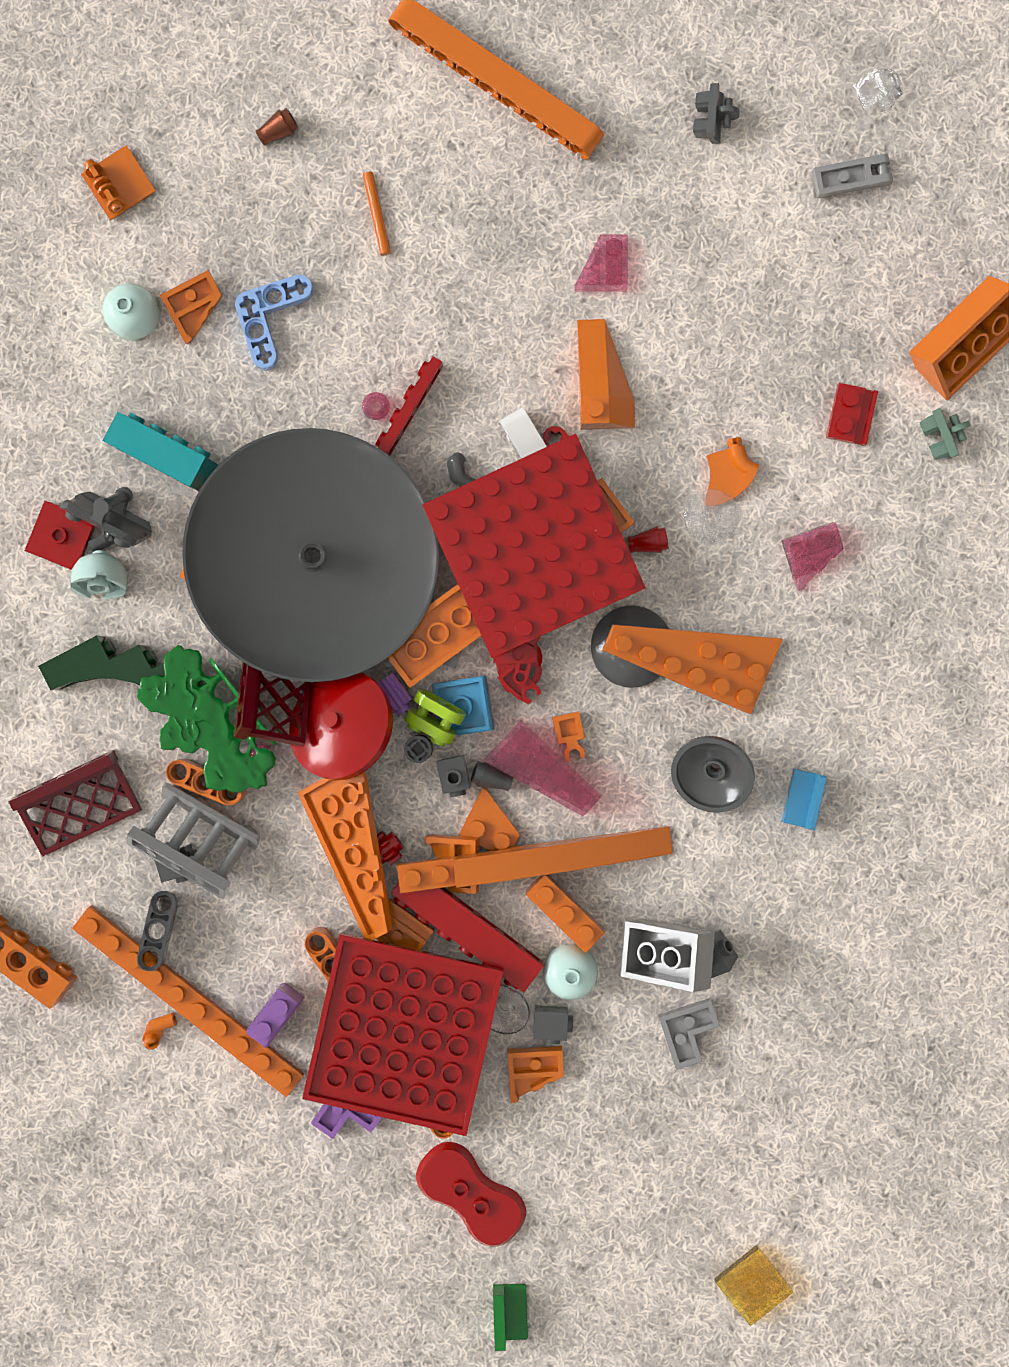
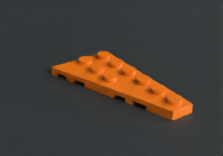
(710, 663)
(347, 831)

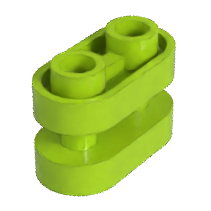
(420, 721)

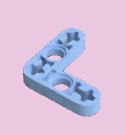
(263, 307)

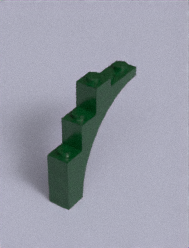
(96, 660)

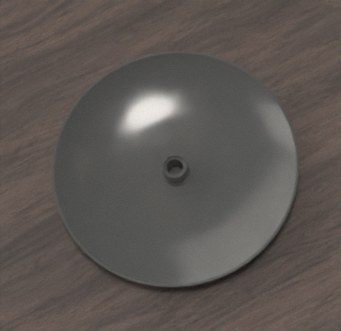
(300, 495)

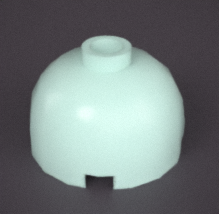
(131, 311)
(98, 575)
(570, 972)

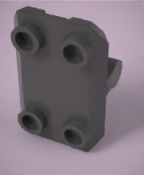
(109, 515)

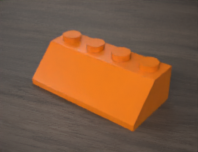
(965, 338)

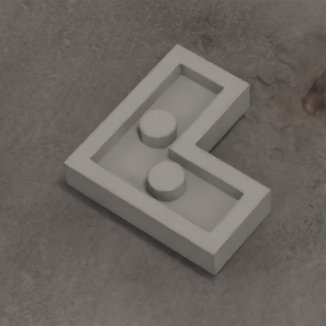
(682, 1025)

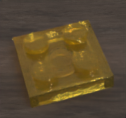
(753, 1285)

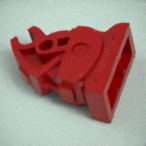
(515, 668)

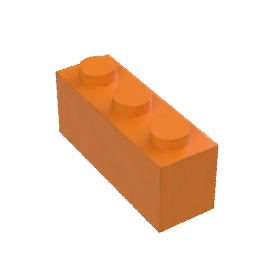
(565, 912)

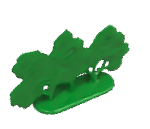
(202, 721)

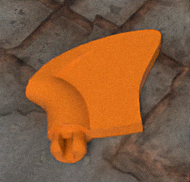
(731, 468)

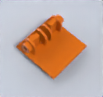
(117, 182)

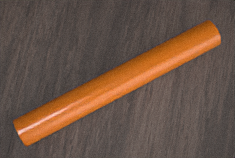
(376, 213)

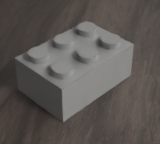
(668, 954)

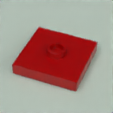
(58, 537)

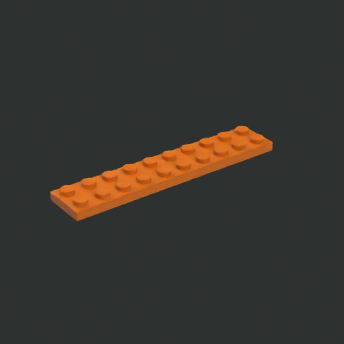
(450, 625)

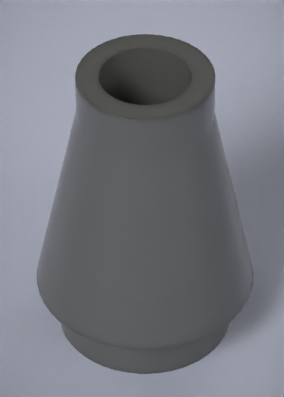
(490, 777)

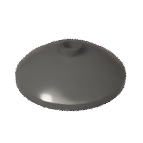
(614, 668)
(711, 787)

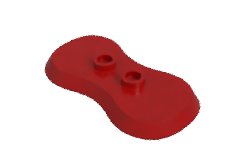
(455, 1180)

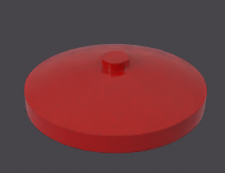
(345, 727)

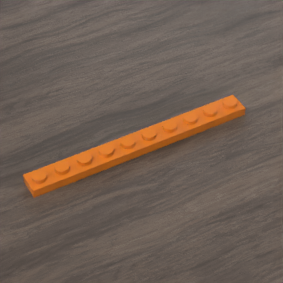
(188, 1001)

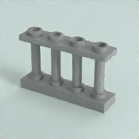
(193, 866)

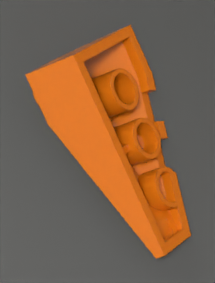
(603, 387)

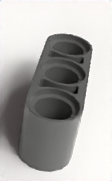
(153, 917)

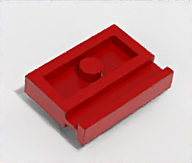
(852, 414)

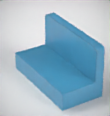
(804, 799)

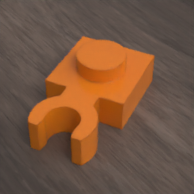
(569, 730)

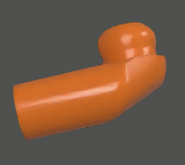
(155, 1030)

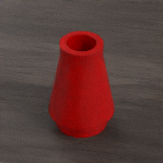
(649, 541)

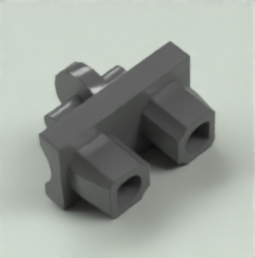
(713, 103)

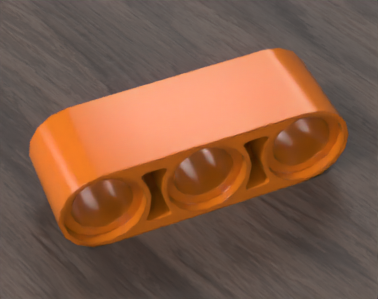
(193, 782)

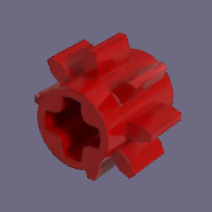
(389, 847)

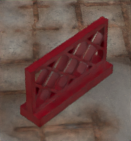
(249, 703)
(59, 786)

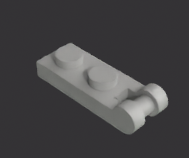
(851, 176)

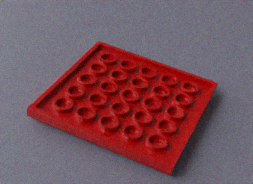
(534, 546)
(403, 1034)

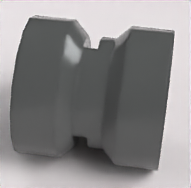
(421, 745)

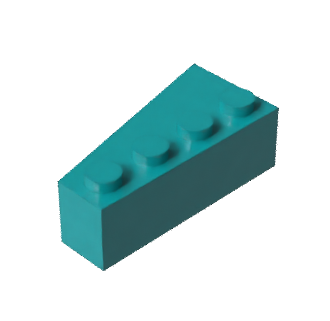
(160, 451)

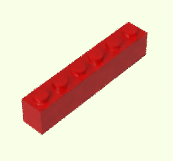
(473, 933)

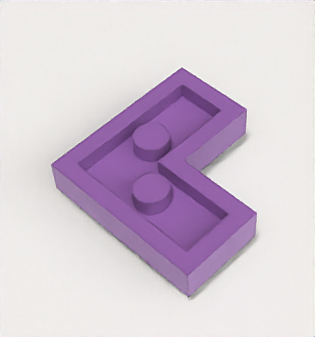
(331, 1119)

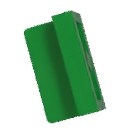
(509, 1314)

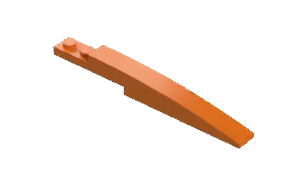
(534, 860)

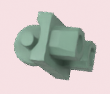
(947, 446)

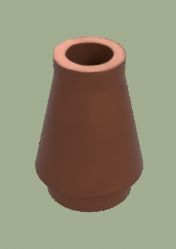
(277, 127)

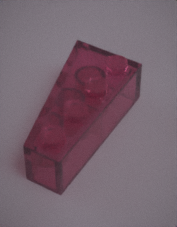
(537, 765)

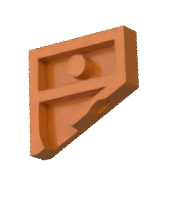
(192, 304)
(489, 824)
(454, 846)
(533, 1068)

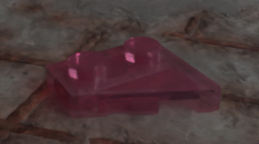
(606, 266)
(811, 551)

